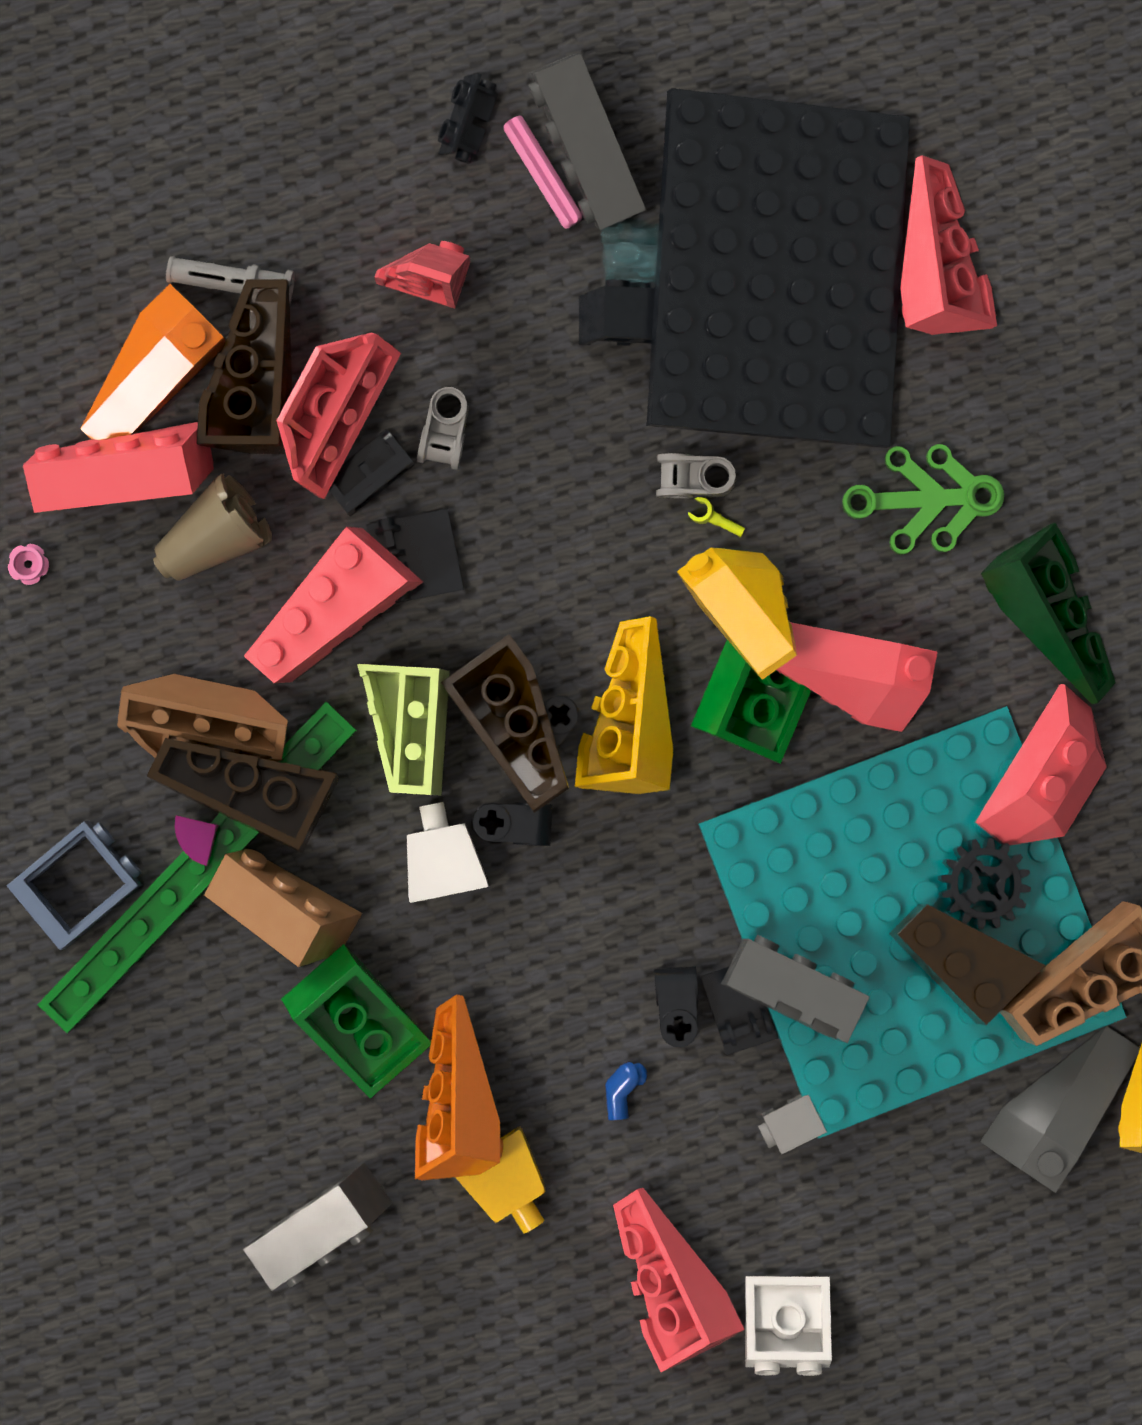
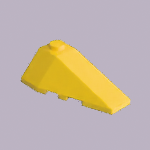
(633, 732)

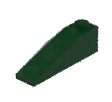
(1040, 599)

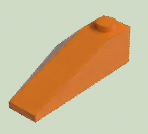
(156, 361)
(461, 1116)

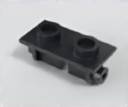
(470, 102)

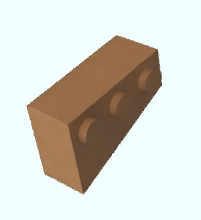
(281, 907)

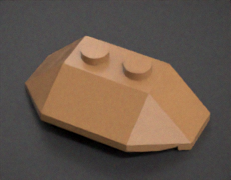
(201, 715)

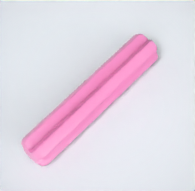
(542, 172)

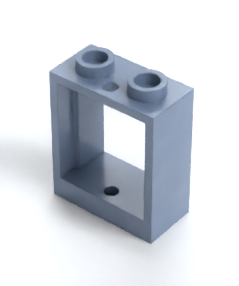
(42, 910)

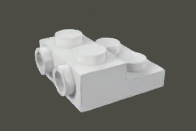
(787, 1324)

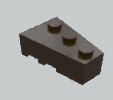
(965, 962)

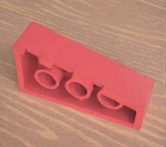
(118, 469)

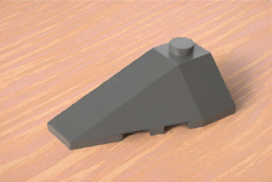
(1057, 1114)

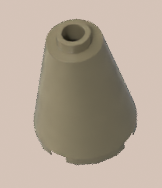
(212, 531)

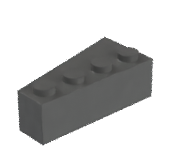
(587, 141)

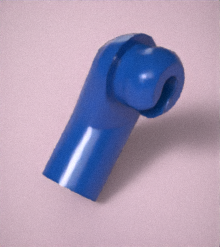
(620, 1085)

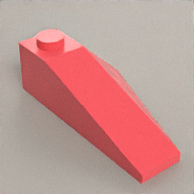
(938, 275)
(862, 675)

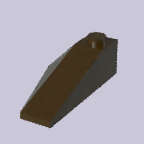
(250, 374)
(508, 713)

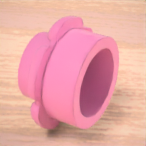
(17, 564)

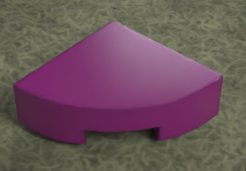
(196, 838)

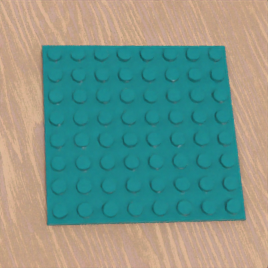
(843, 865)

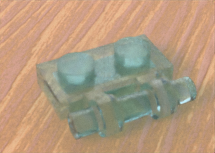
(630, 254)

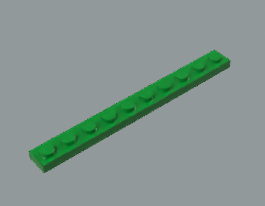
(177, 888)

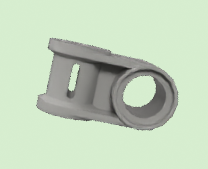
(444, 431)
(691, 476)

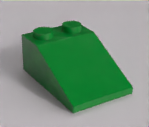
(355, 1021)

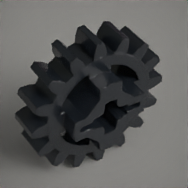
(969, 894)

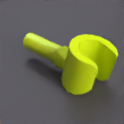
(716, 519)

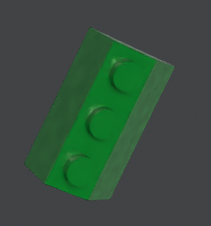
(750, 710)

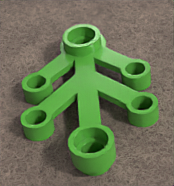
(930, 498)

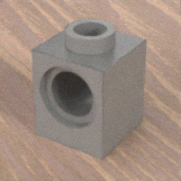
(791, 1124)

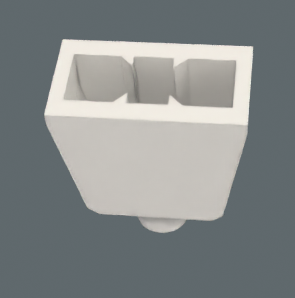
(442, 858)

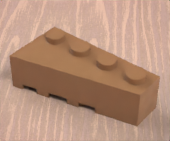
(1083, 979)

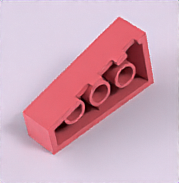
(332, 604)

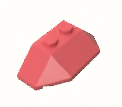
(332, 406)
(1048, 775)

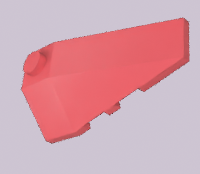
(428, 273)
(682, 1296)

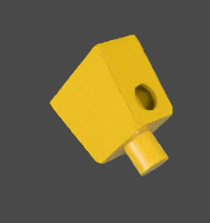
(510, 1184)

